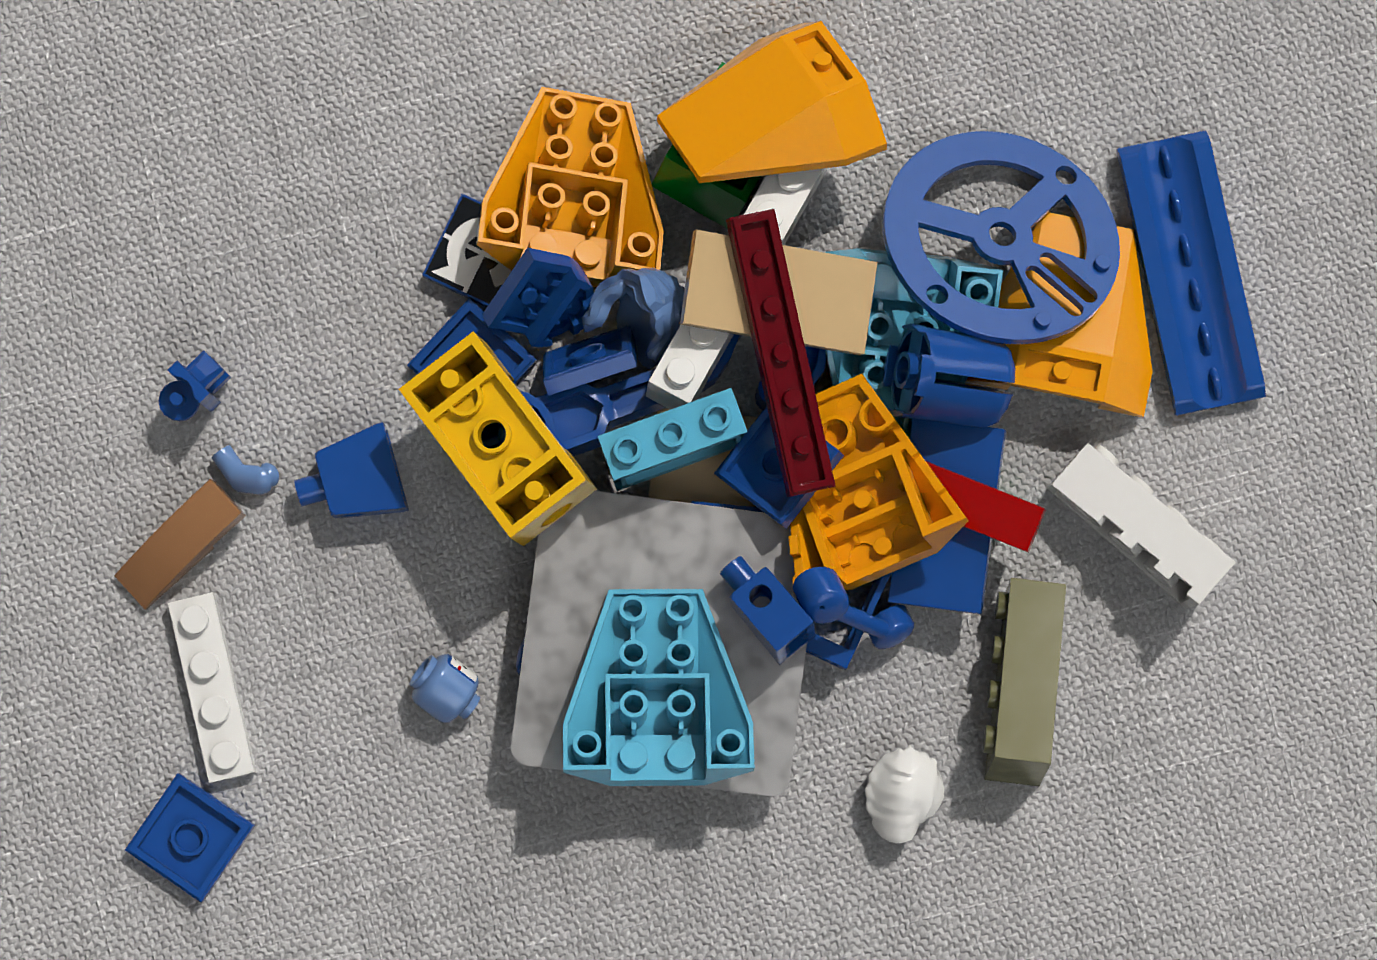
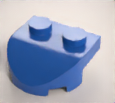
(541, 298)

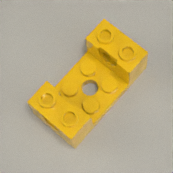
(526, 478)

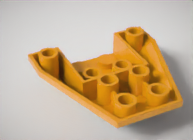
(777, 110)
(574, 189)
(1105, 356)

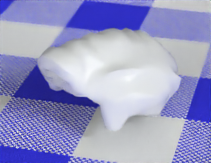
(903, 793)

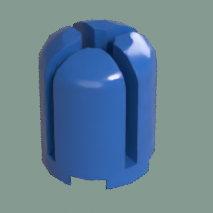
(918, 395)

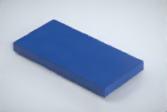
(958, 572)

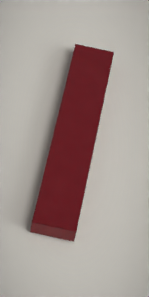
(780, 352)

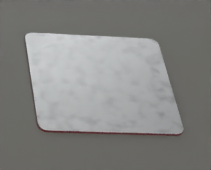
(653, 545)

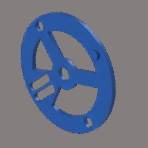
(1046, 319)

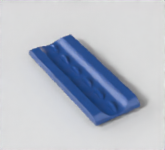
(1191, 273)

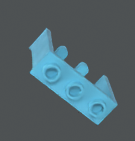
(673, 439)

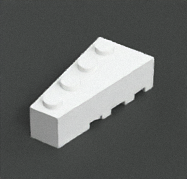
(1141, 526)

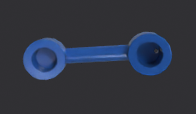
(826, 601)

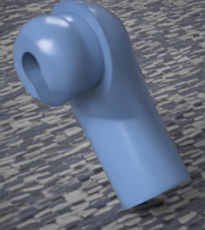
(243, 477)

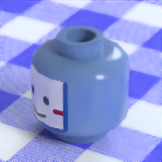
(445, 688)

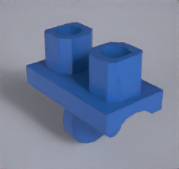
(194, 387)

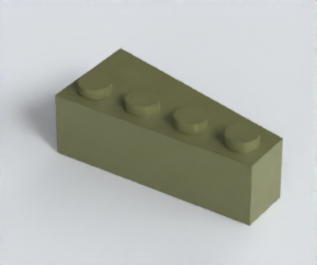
(1025, 682)

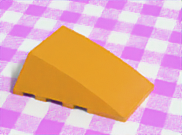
(885, 496)

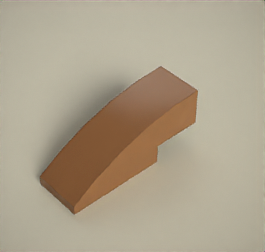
(179, 544)

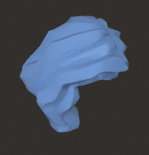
(648, 304)

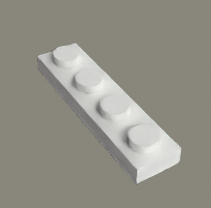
(211, 687)

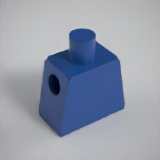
(356, 476)
(781, 624)

